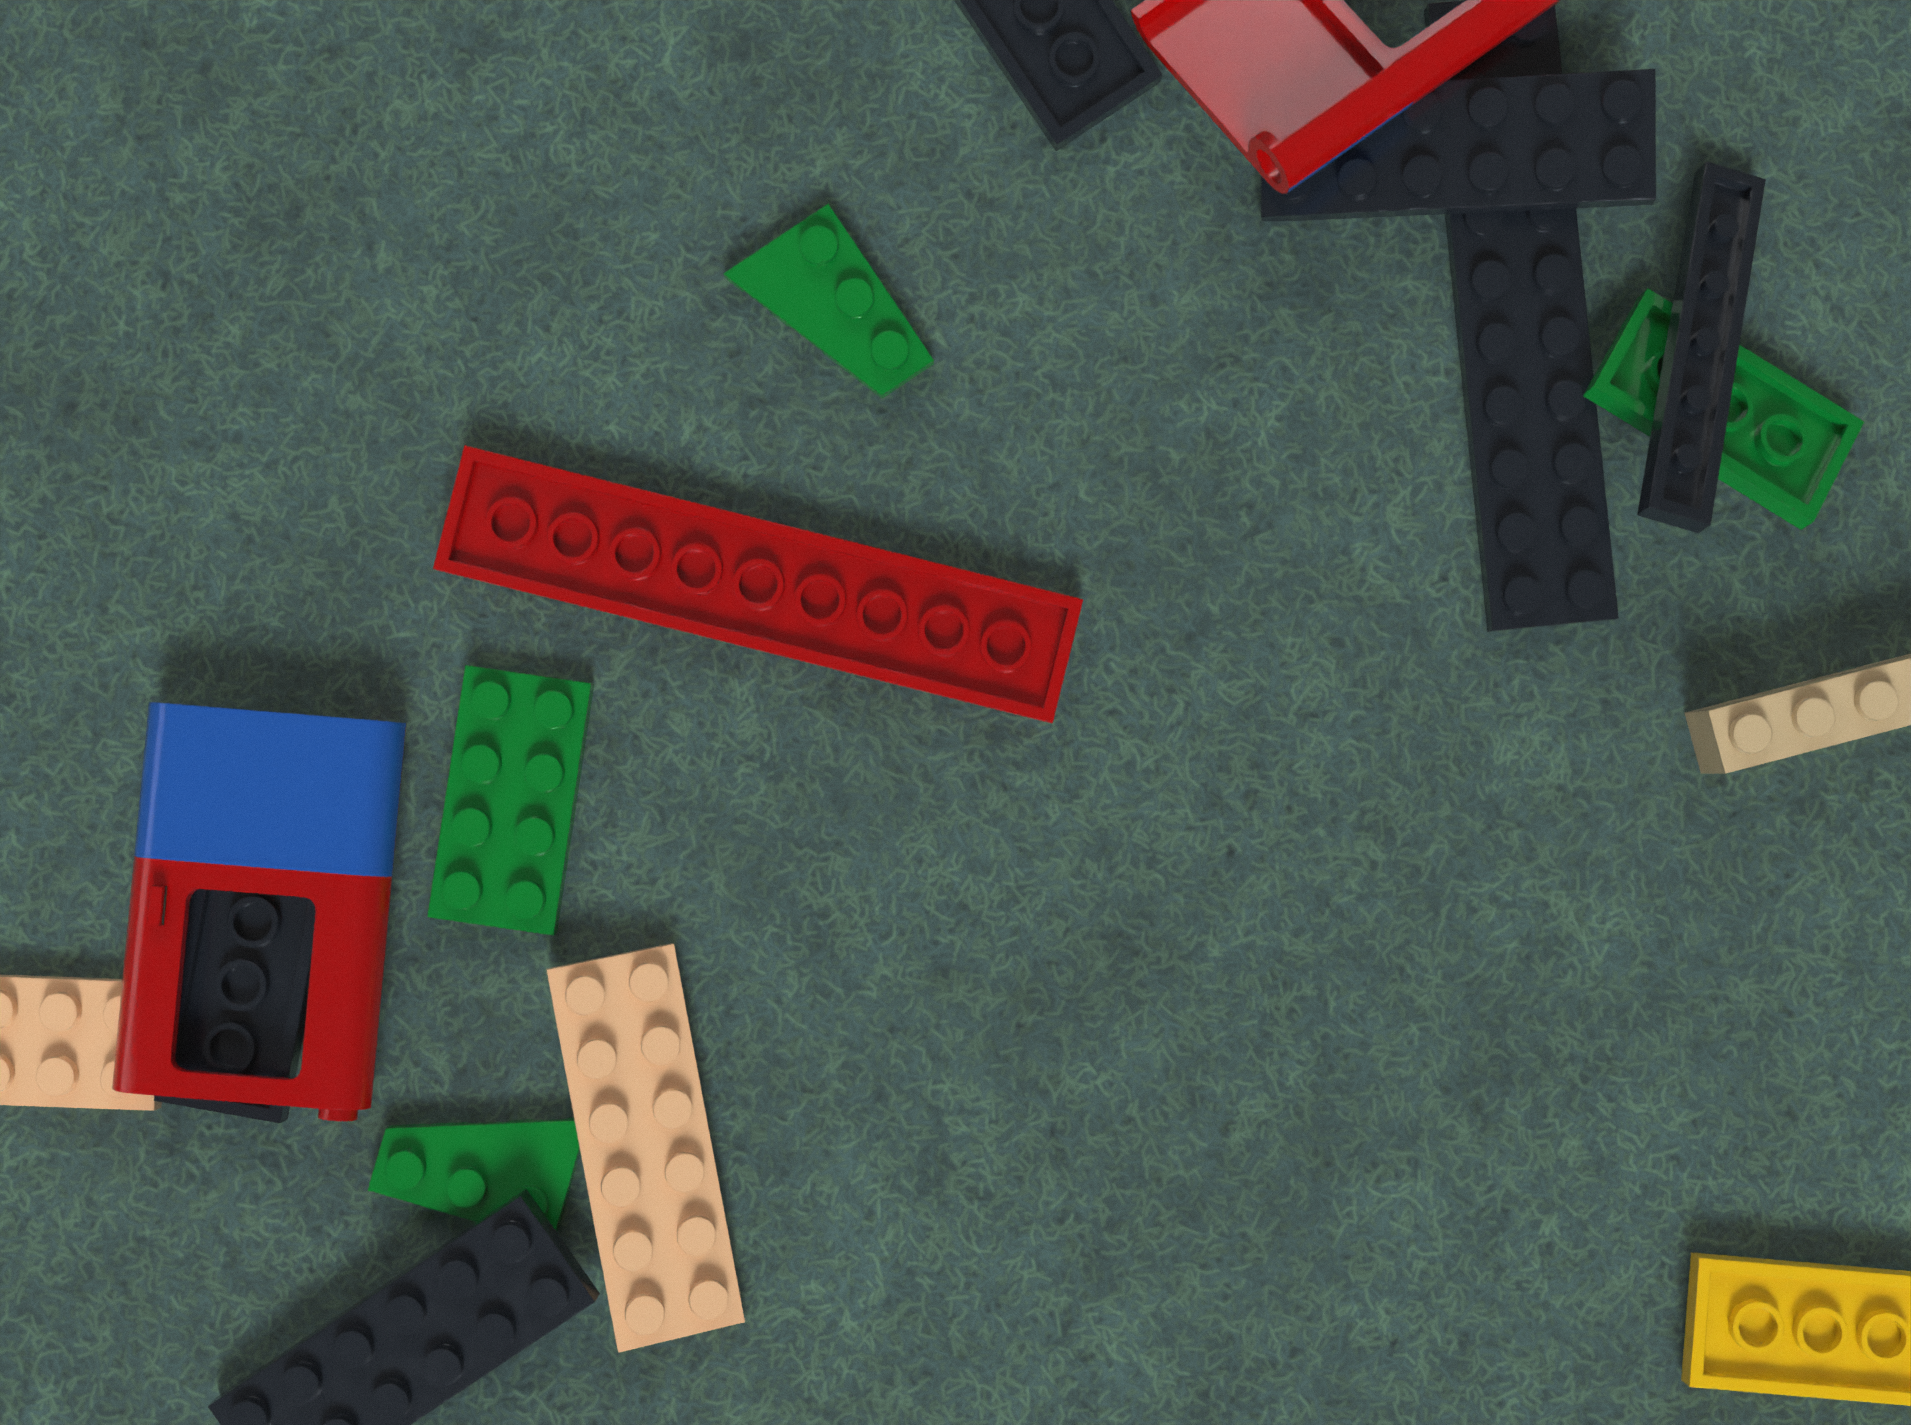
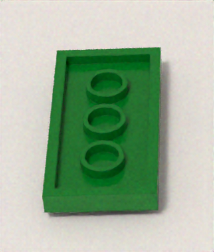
(1779, 434)
(510, 800)

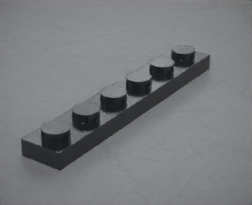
(1702, 348)

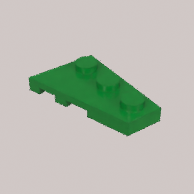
(833, 299)
(478, 1165)

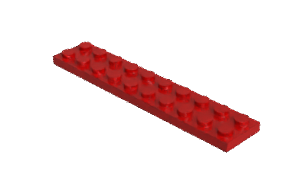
(758, 584)

